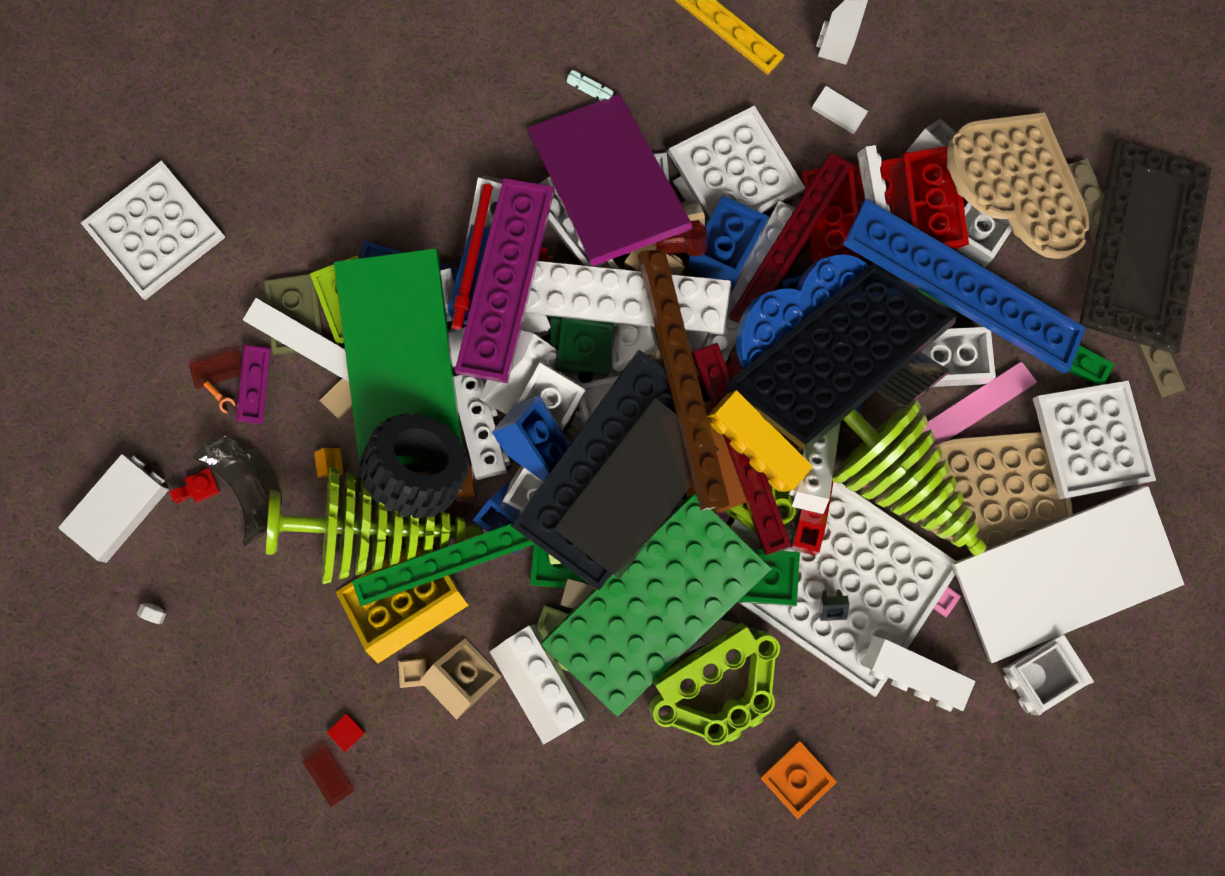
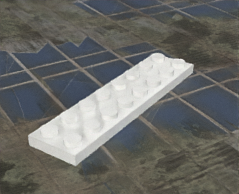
(622, 297)

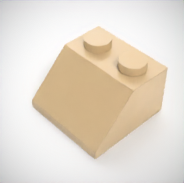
(460, 678)

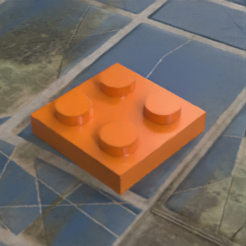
(798, 779)

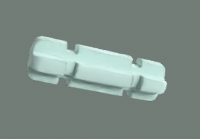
(589, 85)

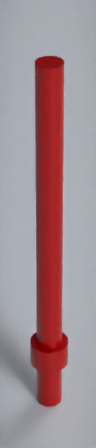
(462, 301)

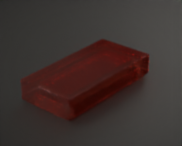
(216, 368)
(328, 776)

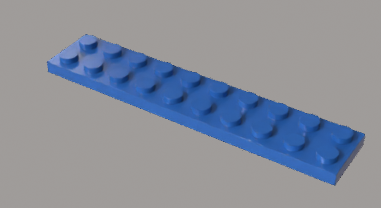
(964, 286)

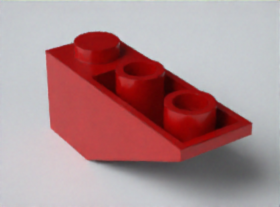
(810, 530)

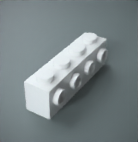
(478, 423)
(815, 487)
(917, 673)

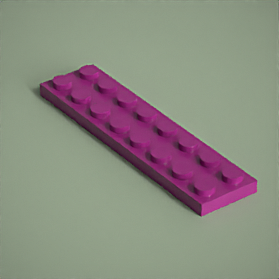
(505, 281)

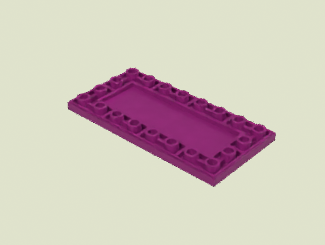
(608, 180)

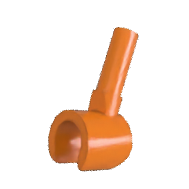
(219, 396)

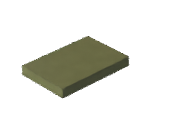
(296, 299)

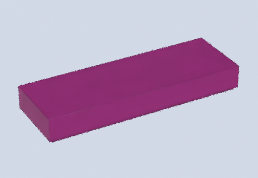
(252, 384)

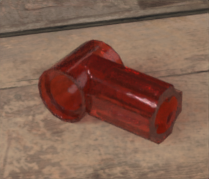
(685, 241)

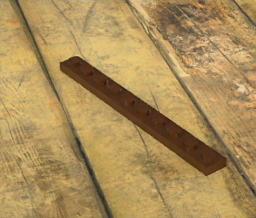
(683, 380)

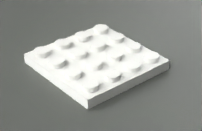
(736, 162)
(153, 230)
(1094, 439)

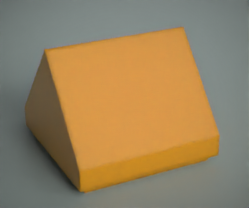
(328, 457)

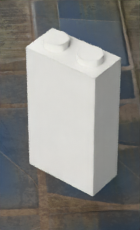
(114, 507)

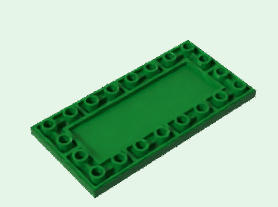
(396, 341)

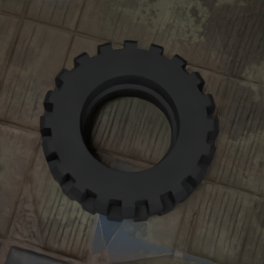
(401, 488)

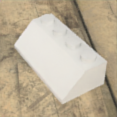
(539, 684)

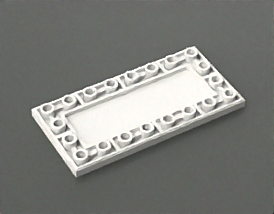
(1068, 574)

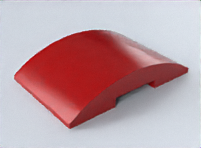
(916, 191)

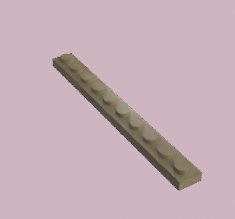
(1158, 363)

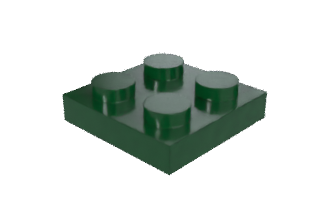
(585, 346)

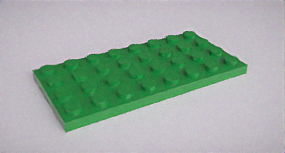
(658, 607)

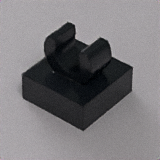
(834, 607)

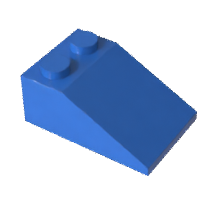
(731, 240)
(531, 436)

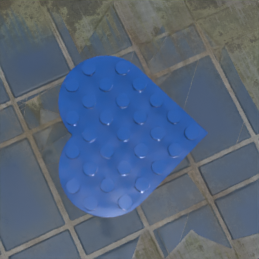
(781, 310)

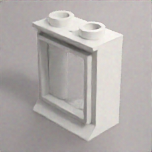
(1046, 675)

